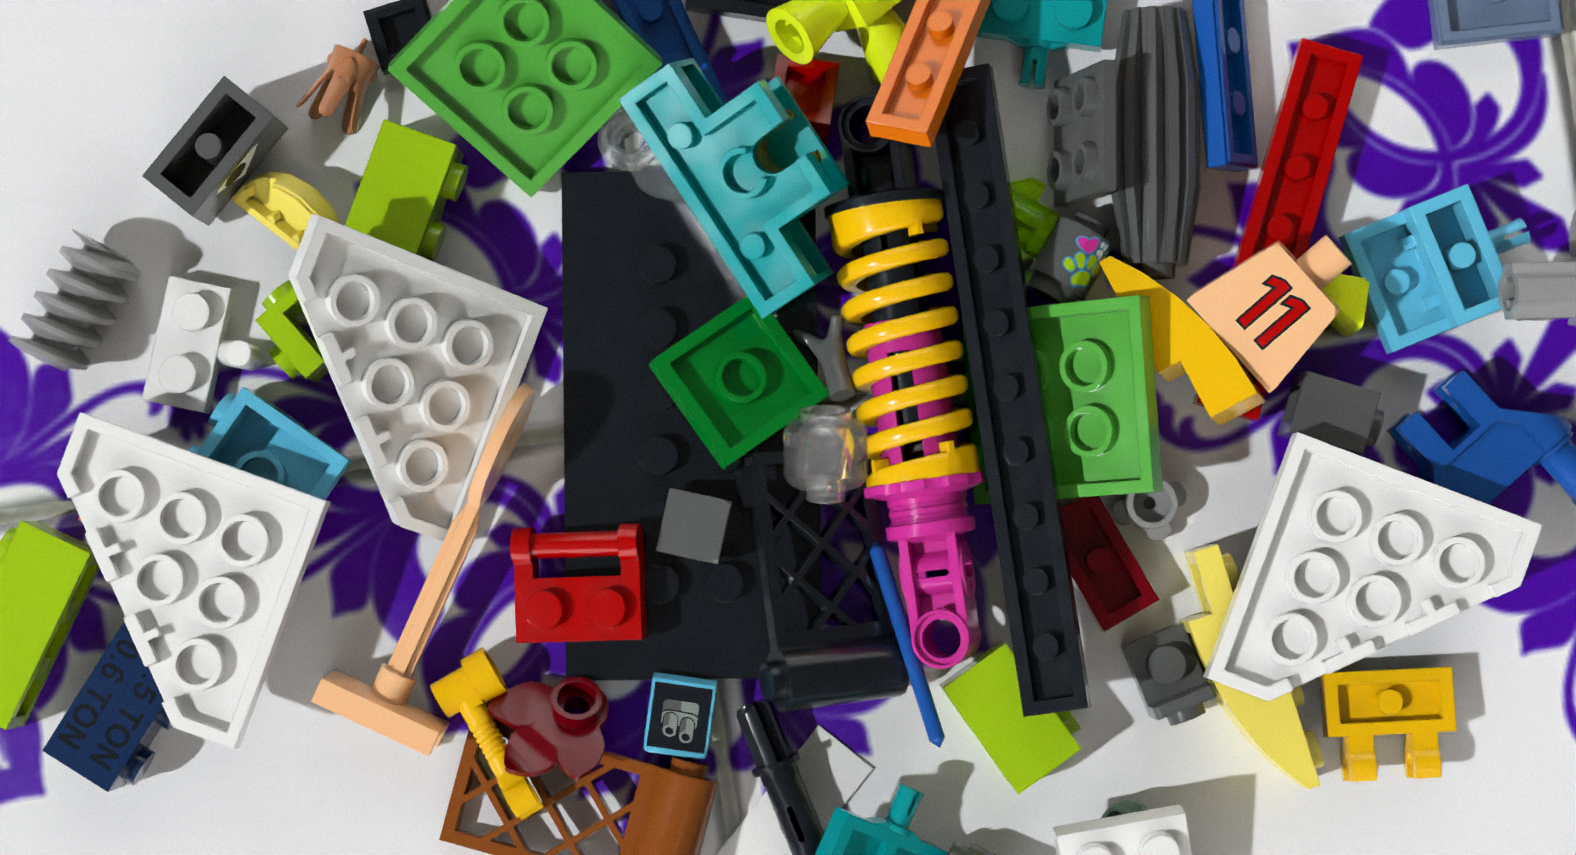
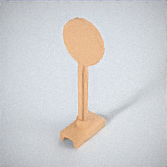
(385, 704)

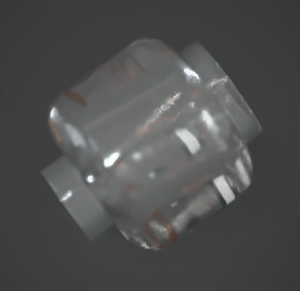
(825, 453)

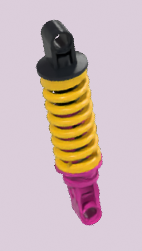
(916, 448)

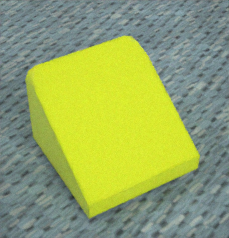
(1351, 296)

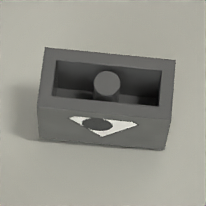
(215, 151)

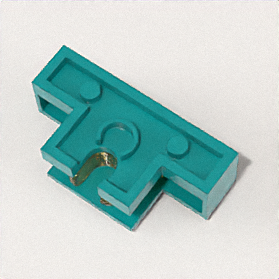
(743, 173)

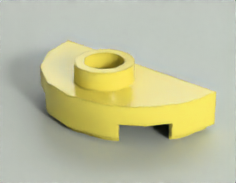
(283, 204)

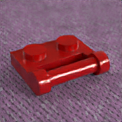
(579, 606)

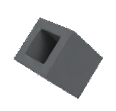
(1332, 412)

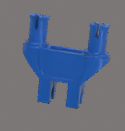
(1491, 448)

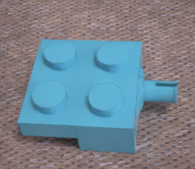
(1430, 267)

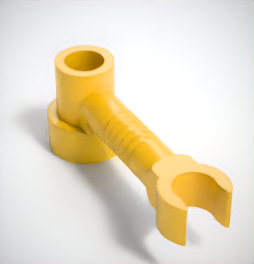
(468, 692)

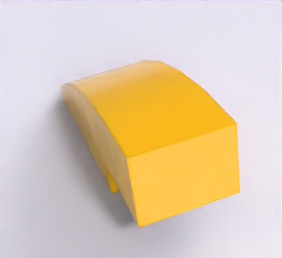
(1188, 346)

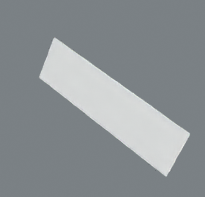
(830, 777)

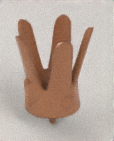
(344, 71)

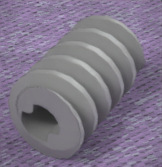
(77, 305)

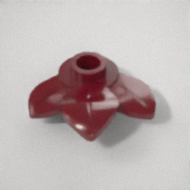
(546, 731)

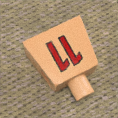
(1273, 306)

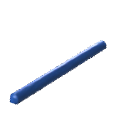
(903, 635)

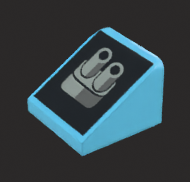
(680, 715)

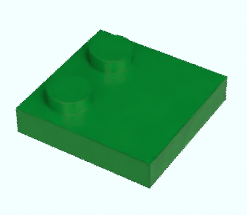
(738, 380)

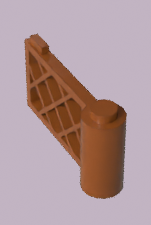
(664, 818)

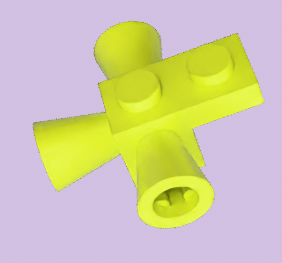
(806, 25)

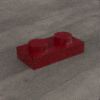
(1103, 564)

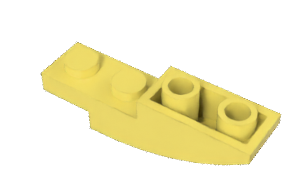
(1267, 725)

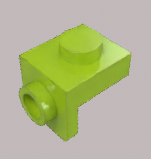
(293, 346)

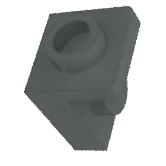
(1168, 675)

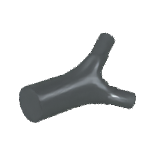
(831, 357)

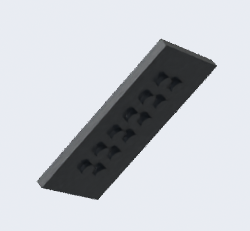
(633, 287)

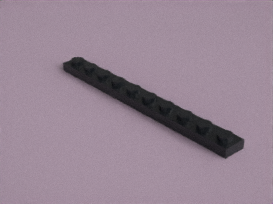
(1010, 400)

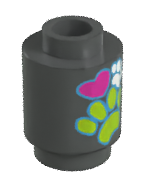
(1069, 259)

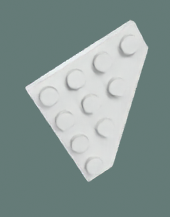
(416, 363)
(197, 564)
(1354, 564)

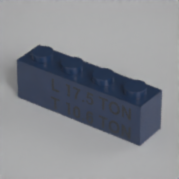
(112, 719)

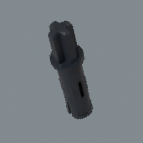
(780, 776)

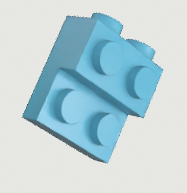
(271, 444)

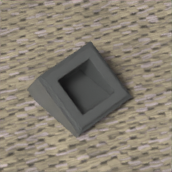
(694, 526)

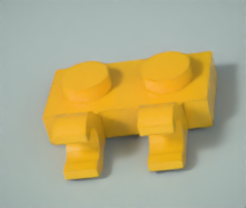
(1387, 703)

